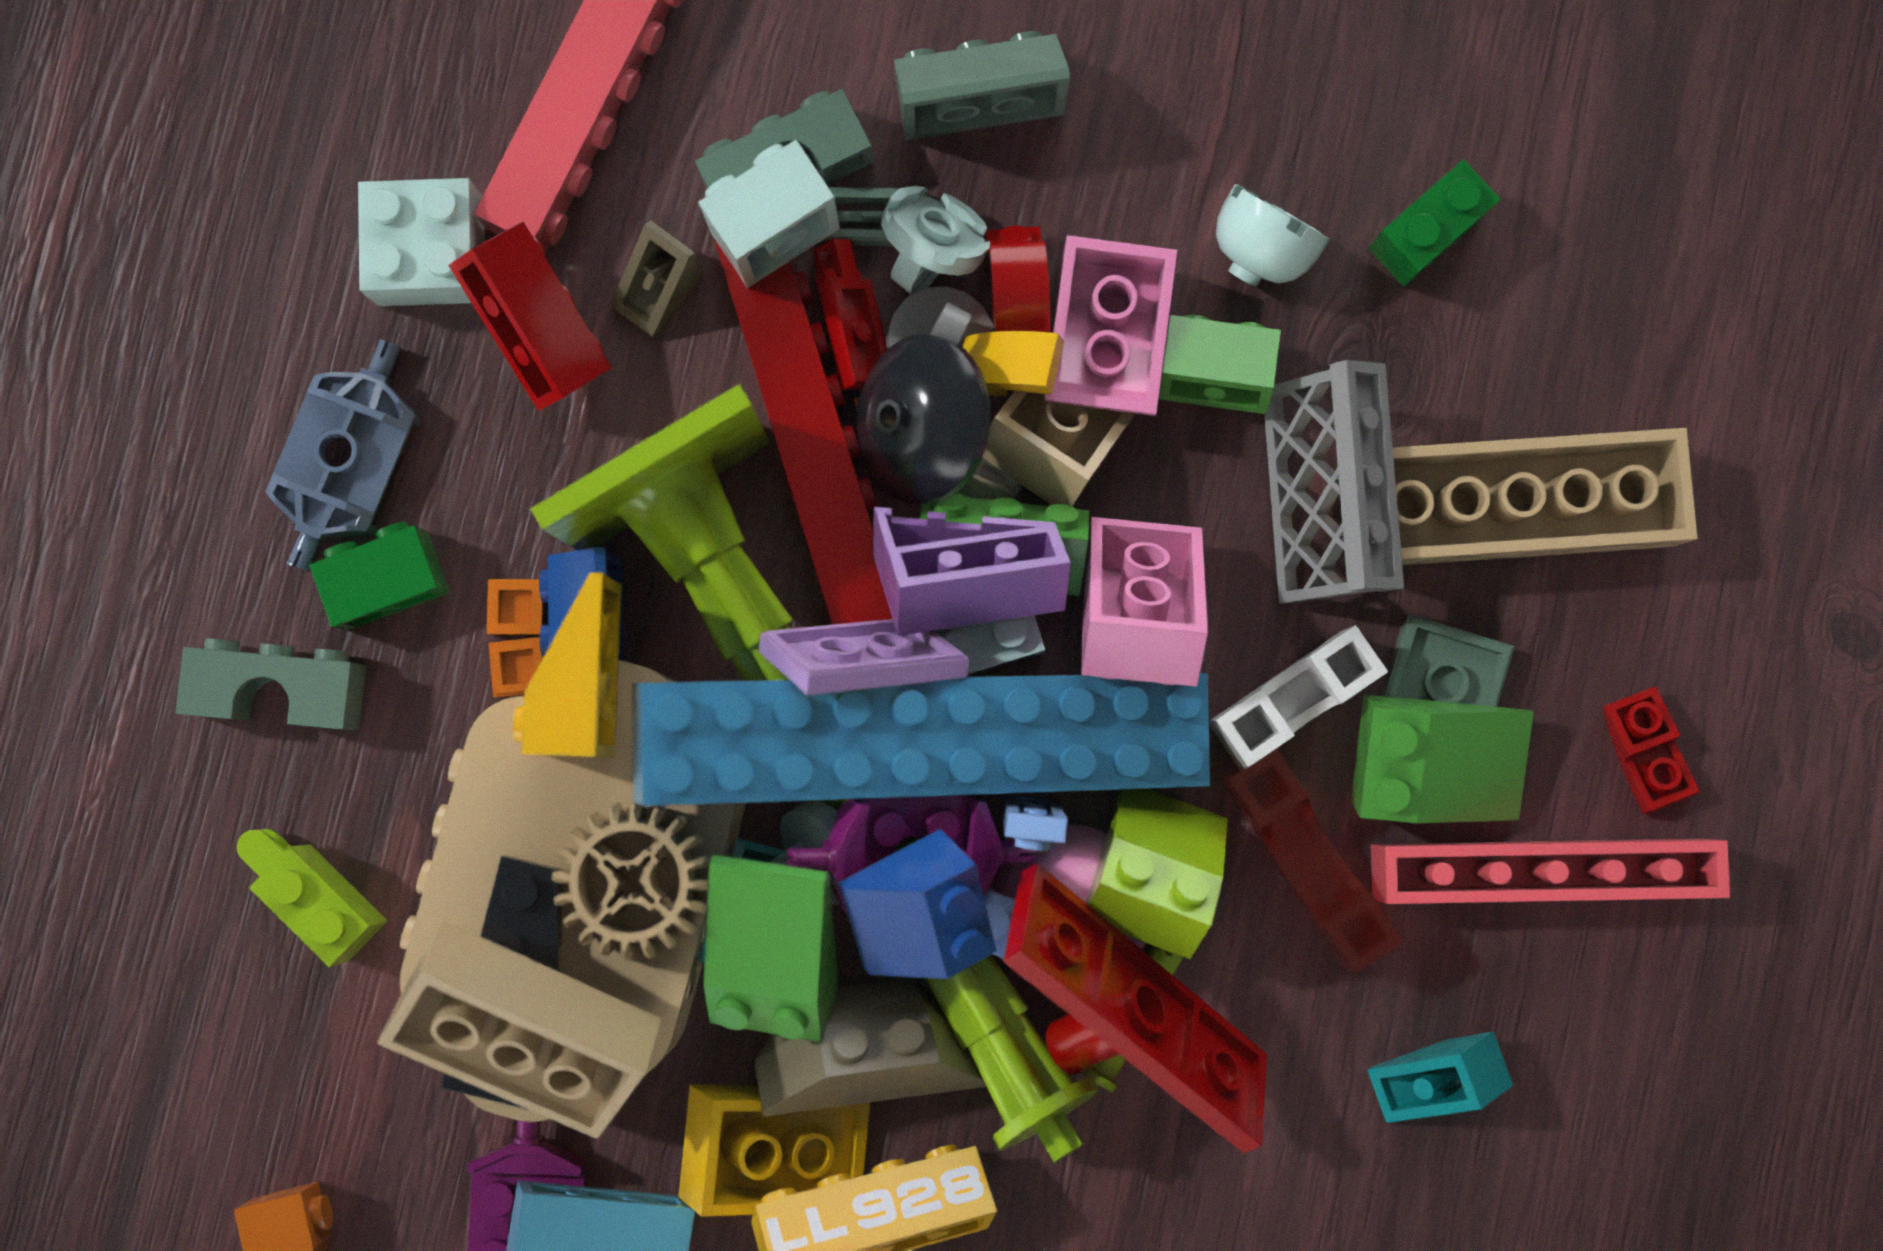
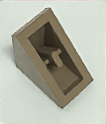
(656, 279)

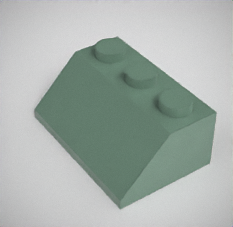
(981, 85)

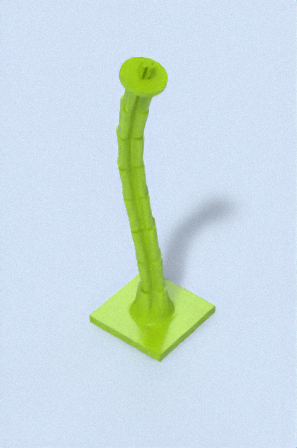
(680, 512)

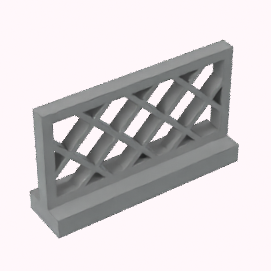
(1362, 480)

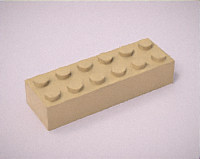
(1544, 496)

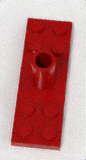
(1132, 1008)

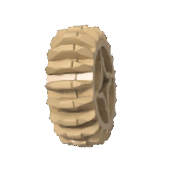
(610, 863)

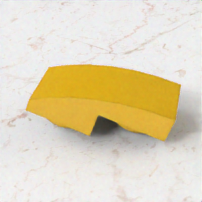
(1016, 360)

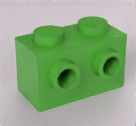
(1219, 363)

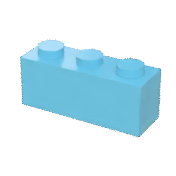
(597, 1219)

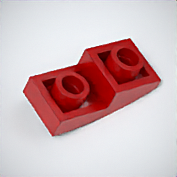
(1648, 751)

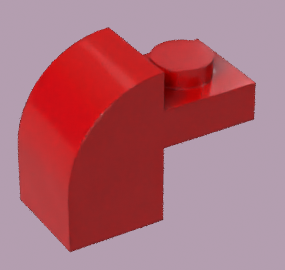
(1019, 279)

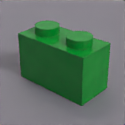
(1433, 223)
(378, 576)

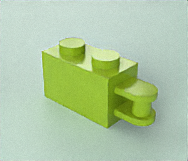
(309, 896)

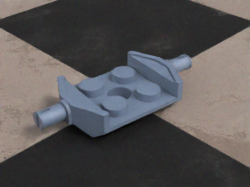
(344, 497)

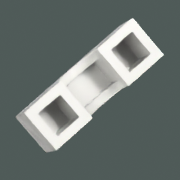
(1297, 696)

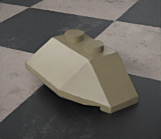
(876, 1047)

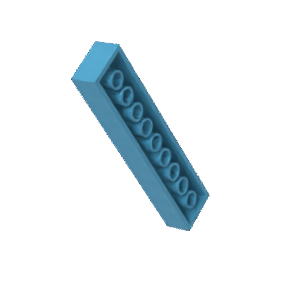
(914, 739)

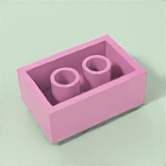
(1144, 602)

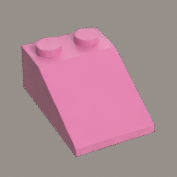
(1112, 324)

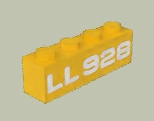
(882, 1211)

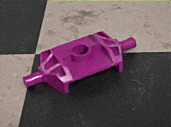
(873, 827)
(496, 1180)

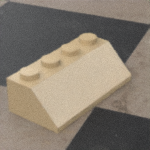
(521, 1030)

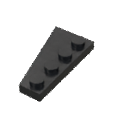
(524, 921)

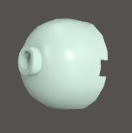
(1265, 239)

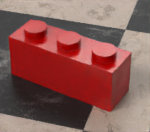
(530, 315)

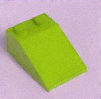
(1160, 870)

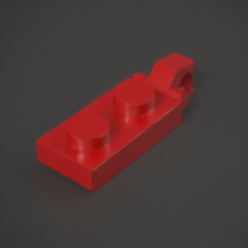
(849, 313)

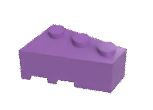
(967, 572)

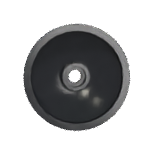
(923, 419)

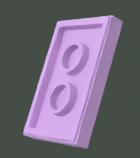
(860, 656)

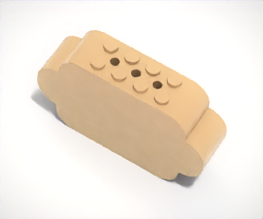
(525, 811)

